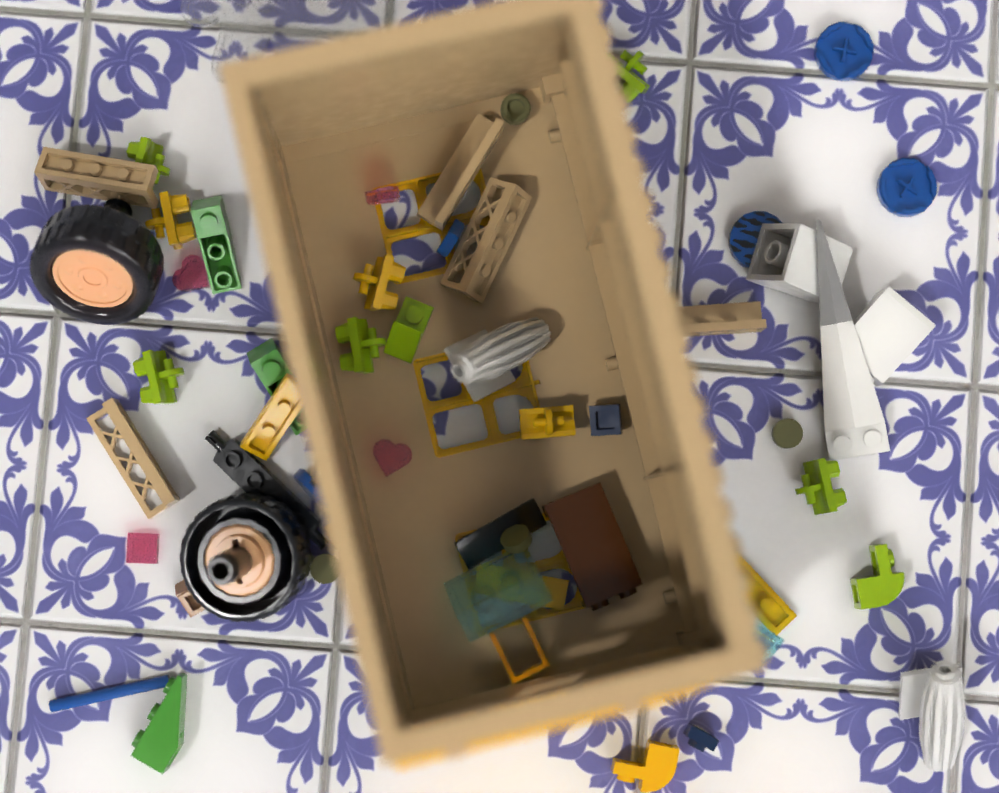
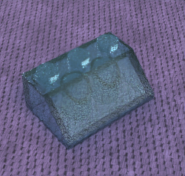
(497, 593)

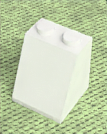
(789, 262)
(889, 332)

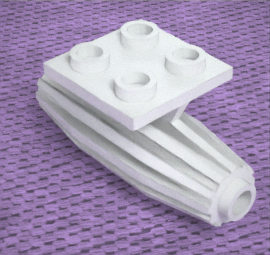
(486, 358)
(939, 701)

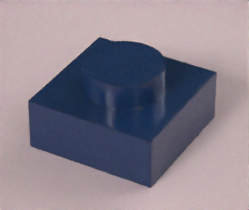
(605, 419)
(700, 739)

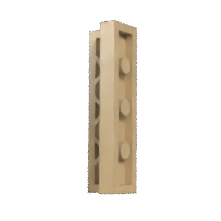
(460, 171)
(97, 177)
(491, 240)
(721, 319)
(138, 450)

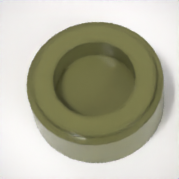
(515, 109)
(787, 433)
(516, 539)
(324, 569)

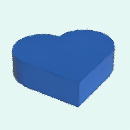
(451, 238)

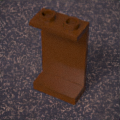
(593, 546)

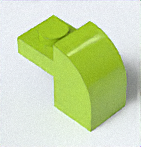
(881, 586)

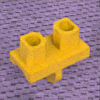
(171, 207)
(384, 271)
(547, 422)

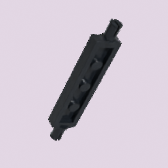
(256, 478)

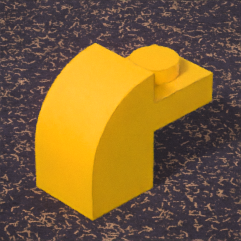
(655, 771)

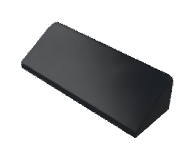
(486, 540)

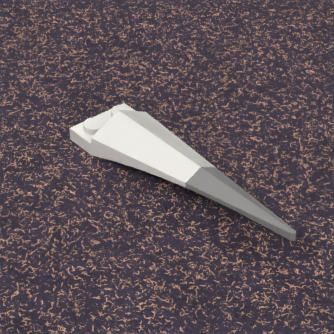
(851, 406)

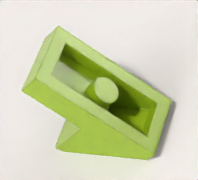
(408, 329)

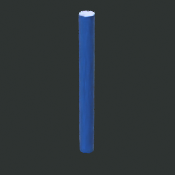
(108, 693)

